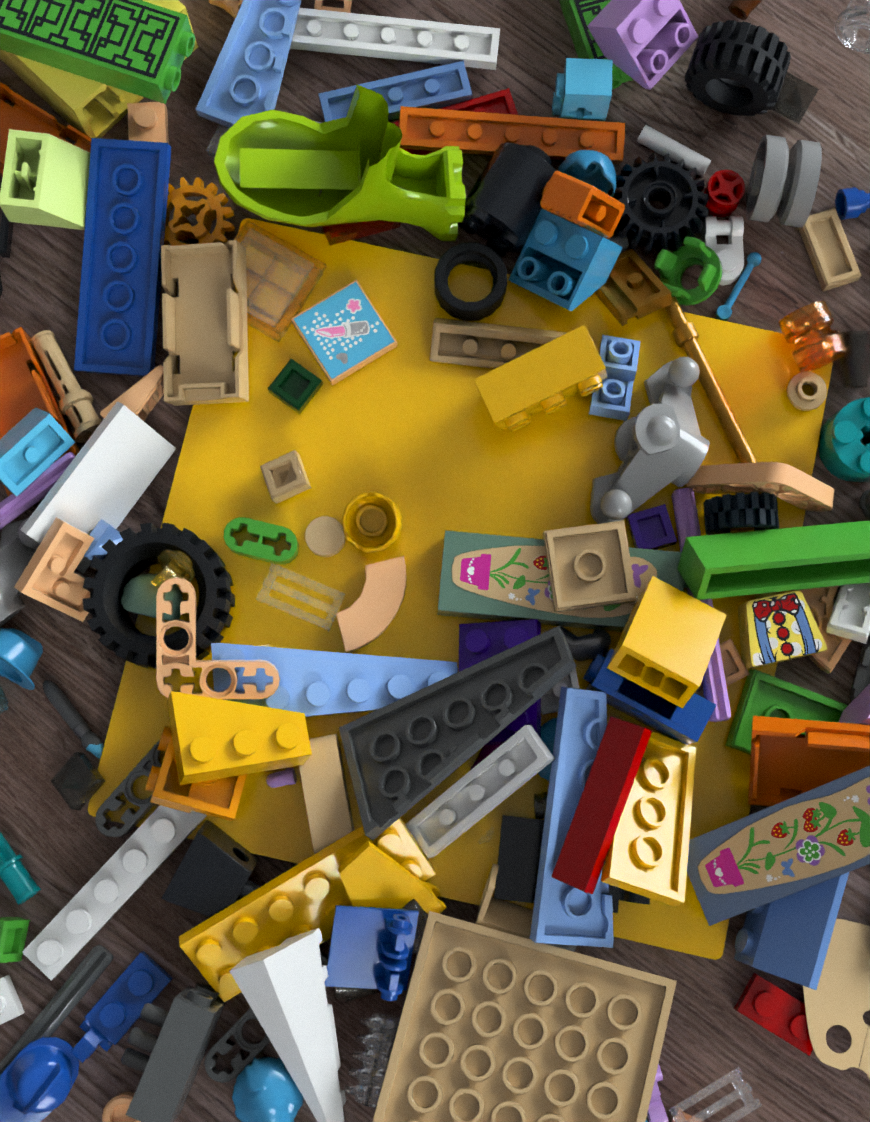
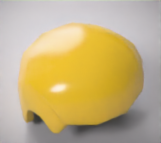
(371, 522)

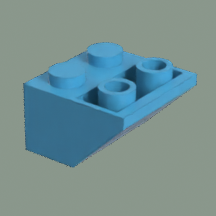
(564, 261)

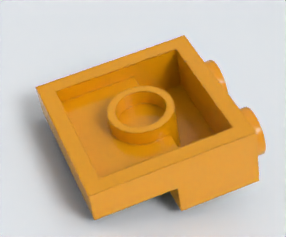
(210, 797)

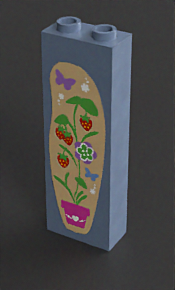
(782, 848)

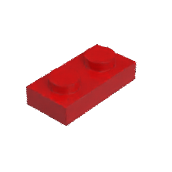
(775, 1012)

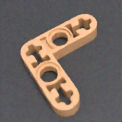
(770, 477)
(185, 658)

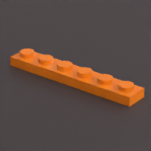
(484, 132)

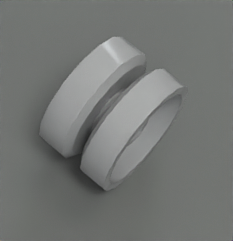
(783, 181)

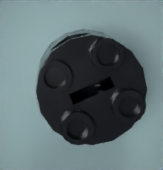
(508, 197)

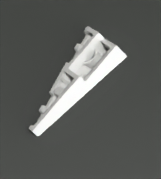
(291, 1004)

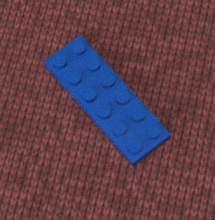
(122, 257)

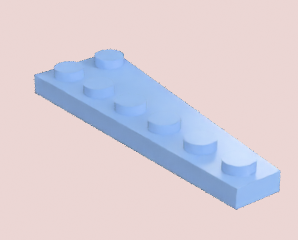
(250, 62)
(329, 681)
(562, 911)

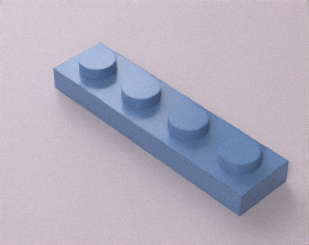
(420, 89)

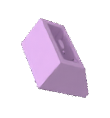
(643, 36)

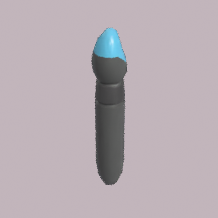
(72, 717)

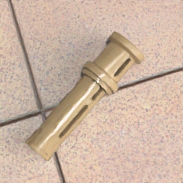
(74, 400)

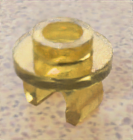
(174, 565)

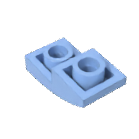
(621, 363)

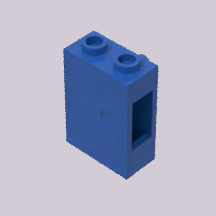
(675, 722)

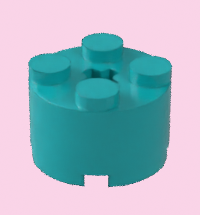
(841, 444)

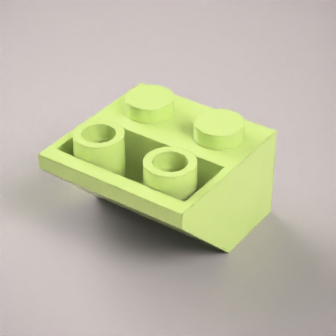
(44, 181)

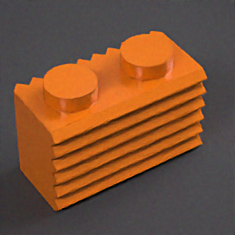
(582, 204)

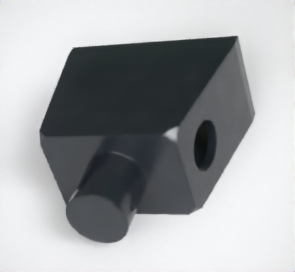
(212, 873)

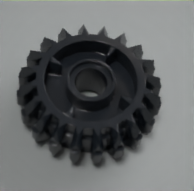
(672, 187)

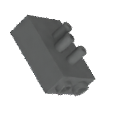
(174, 1053)

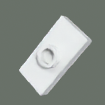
(851, 613)

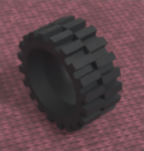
(128, 560)

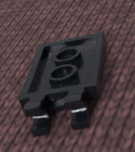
(520, 859)

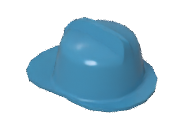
(18, 656)

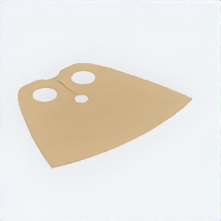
(842, 997)

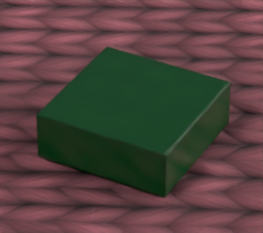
(295, 386)

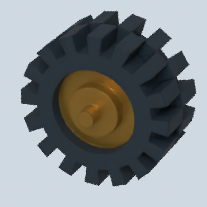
(740, 513)

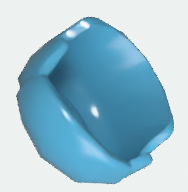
(591, 168)

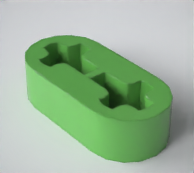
(263, 531)

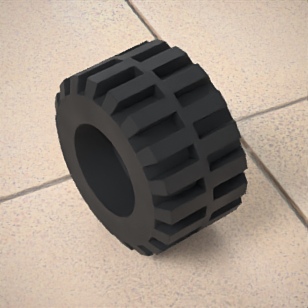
(737, 68)

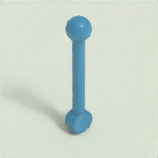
(724, 311)

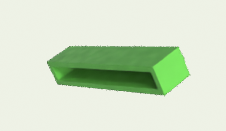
(776, 560)

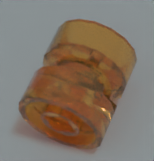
(812, 335)

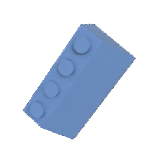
(792, 933)

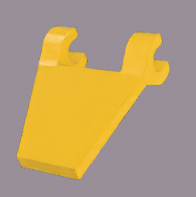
(381, 882)

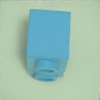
(583, 89)

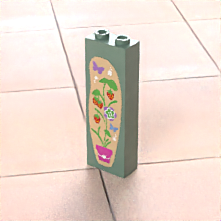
(511, 582)

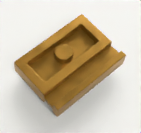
(633, 289)

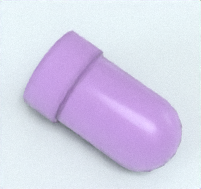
(281, 778)

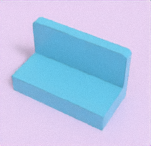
(31, 449)

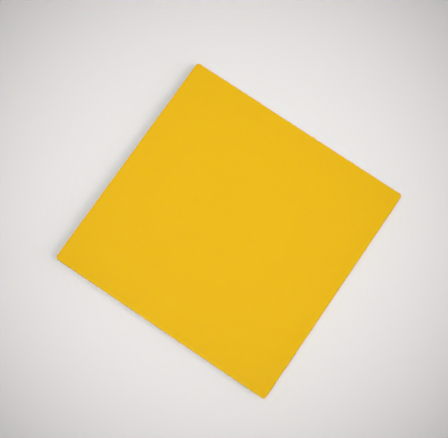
(435, 451)

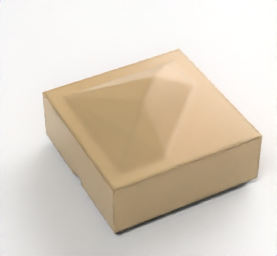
(285, 476)

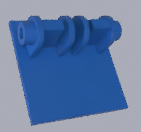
(371, 949)

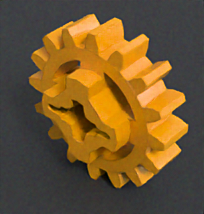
(204, 210)

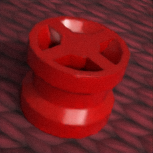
(727, 184)

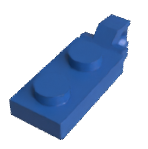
(121, 1006)

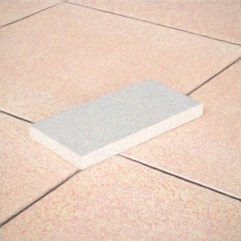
(103, 477)

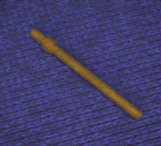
(686, 336)

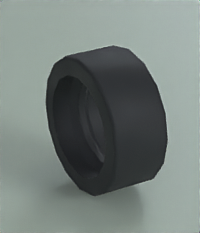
(475, 253)

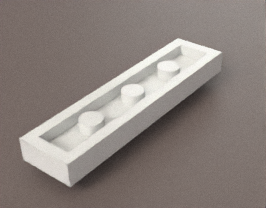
(480, 791)

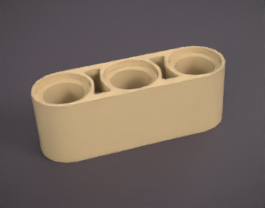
(326, 793)

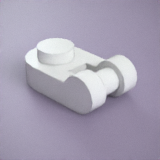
(730, 254)

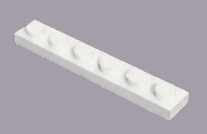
(396, 38)
(110, 888)

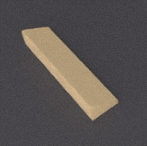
(483, 343)

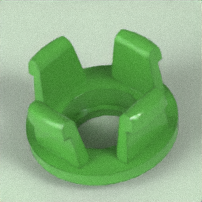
(673, 265)

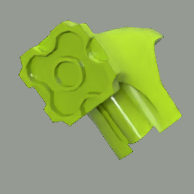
(282, 160)

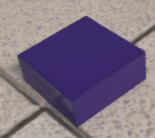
(651, 528)

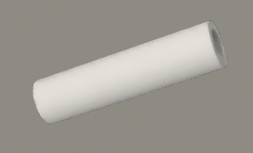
(663, 145)

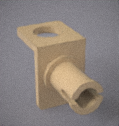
(502, 914)

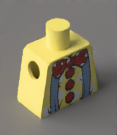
(777, 629)

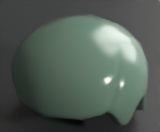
(140, 597)

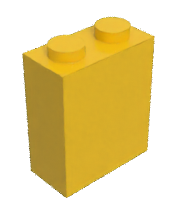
(667, 642)

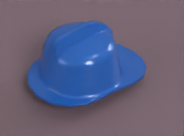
(37, 1080)

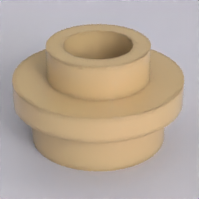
(799, 399)

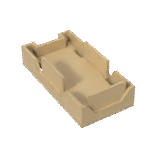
(205, 323)

